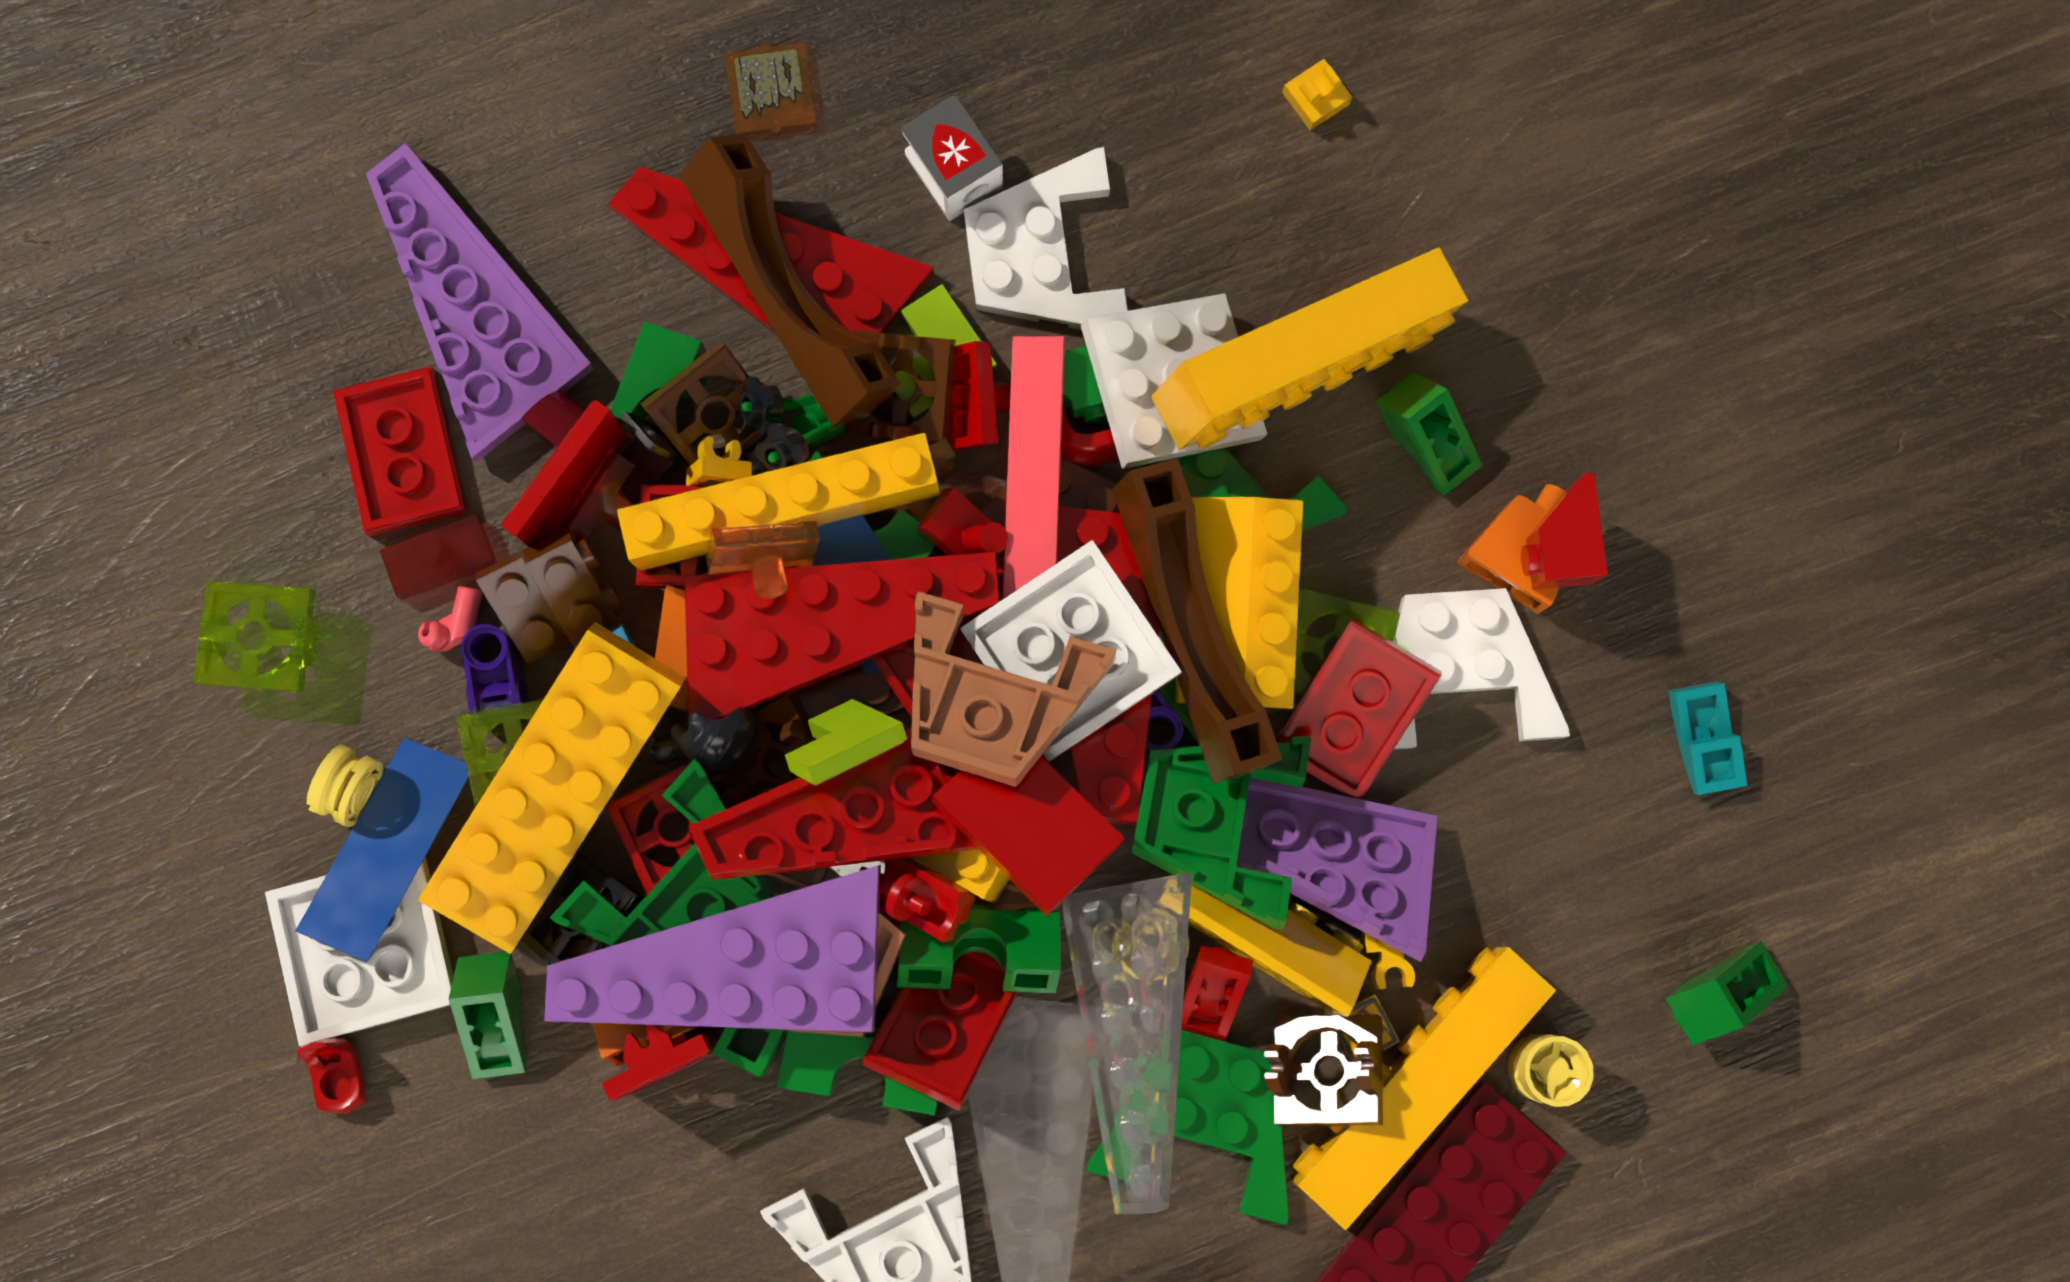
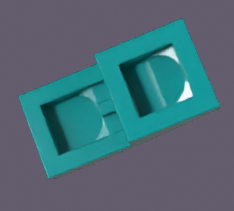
(1706, 738)

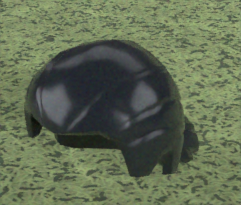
(711, 742)

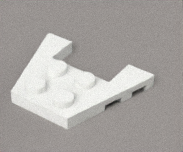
(1022, 252)
(1479, 648)
(906, 1243)

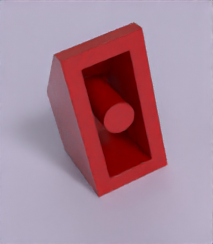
(1568, 541)

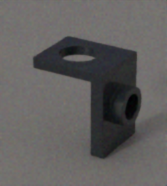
(651, 454)

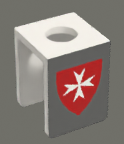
(952, 157)

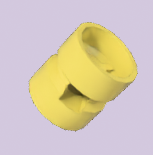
(1550, 1069)

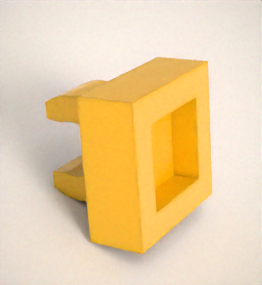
(1317, 94)
(714, 470)

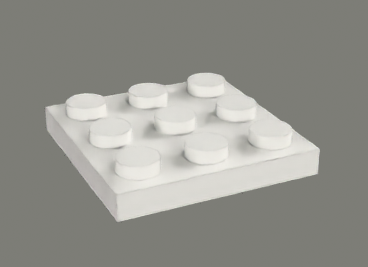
(1136, 355)
(1083, 601)
(343, 994)

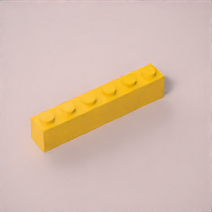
(810, 491)
(1424, 1083)

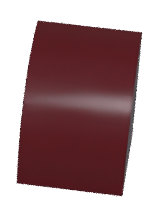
(553, 417)

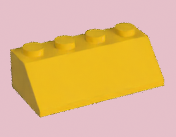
(1253, 583)
(1300, 956)

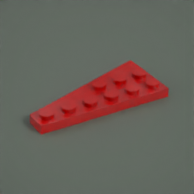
(846, 278)
(823, 625)
(1111, 759)
(854, 818)

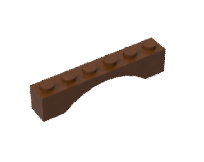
(737, 201)
(1220, 703)

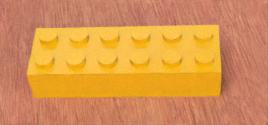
(1309, 350)
(551, 788)

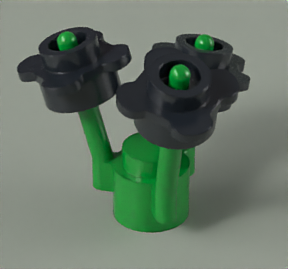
(783, 446)

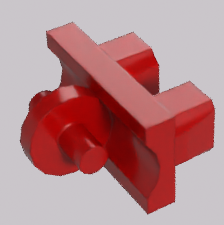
(924, 898)

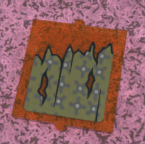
(770, 89)

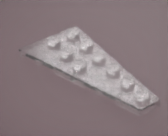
(1130, 994)
(1032, 1137)

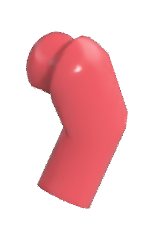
(450, 630)

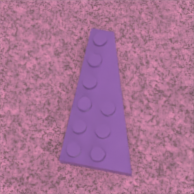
(478, 316)
(1345, 857)
(765, 965)

